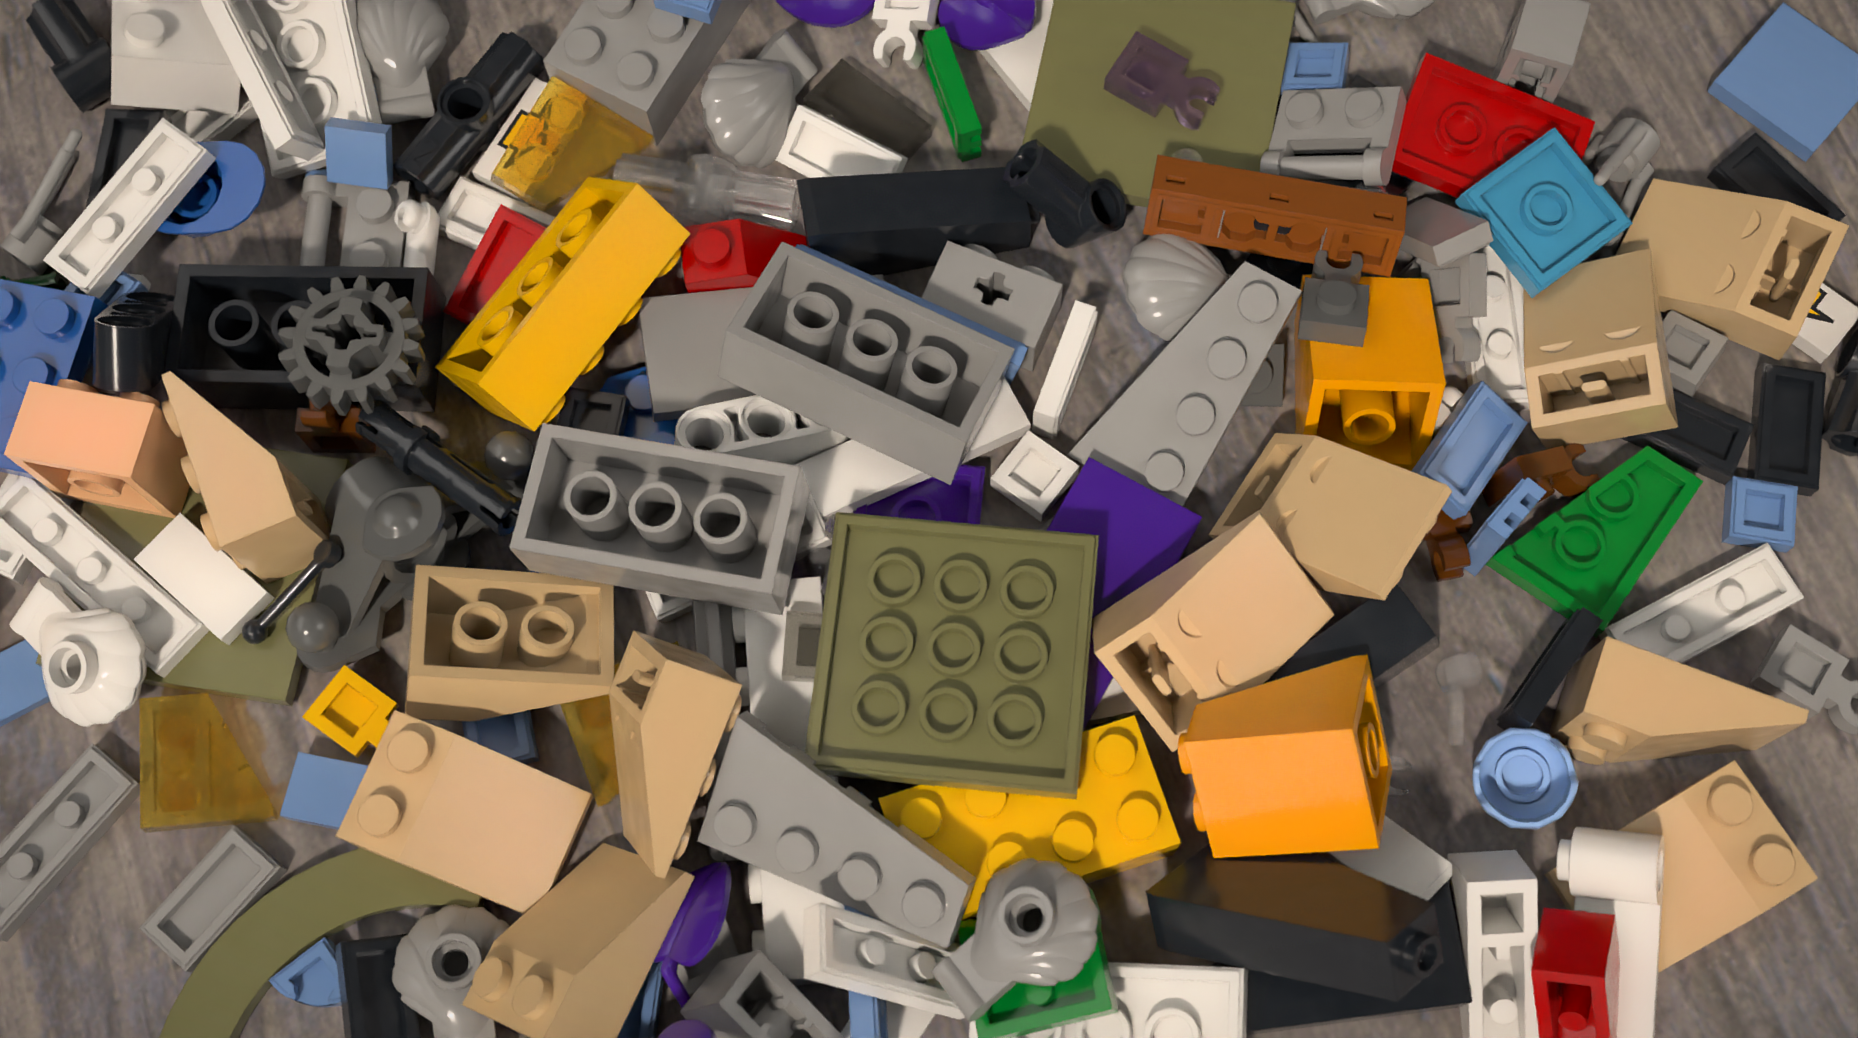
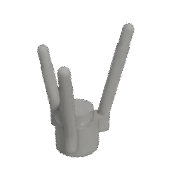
(1624, 157)
(34, 234)

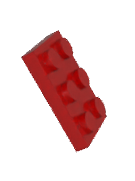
(1469, 125)

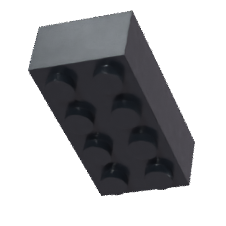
(231, 318)

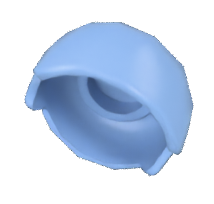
(1524, 778)

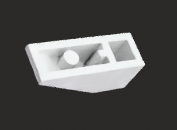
(1498, 937)

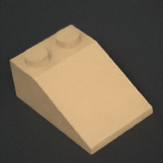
(505, 642)
(1645, 707)
(464, 814)
(1721, 861)
(580, 949)

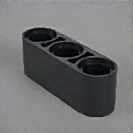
(132, 342)

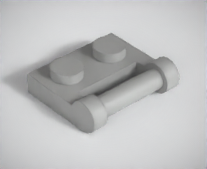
(1336, 122)
(369, 228)

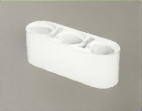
(733, 427)

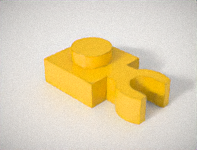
(351, 712)

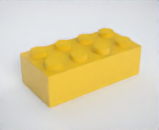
(564, 301)
(1105, 831)

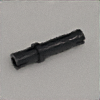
(421, 452)

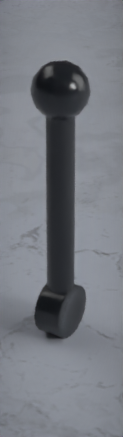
(325, 555)

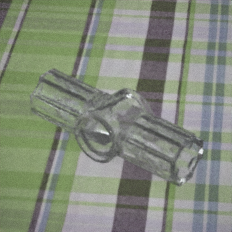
(713, 190)

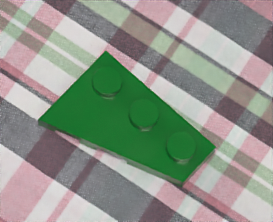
(1601, 539)

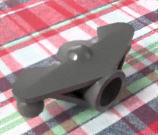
(385, 530)

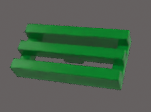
(952, 94)

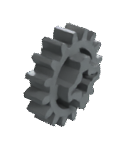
(356, 350)

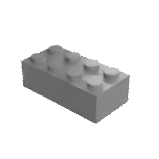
(639, 57)
(864, 362)
(661, 518)

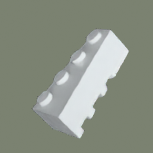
(169, 58)

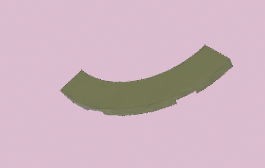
(289, 922)

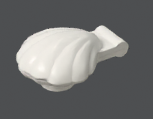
(87, 657)

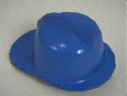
(222, 195)

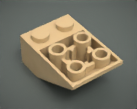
(1735, 260)
(1598, 354)
(251, 499)
(1338, 512)
(1209, 625)
(666, 729)

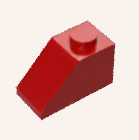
(730, 253)
(1576, 974)

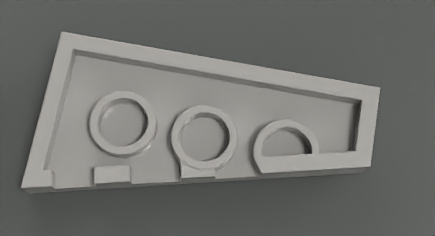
(1188, 396)
(814, 832)

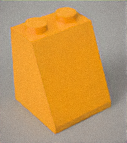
(1379, 394)
(1291, 764)

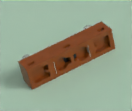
(1274, 213)

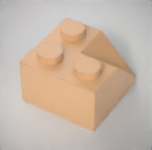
(100, 447)

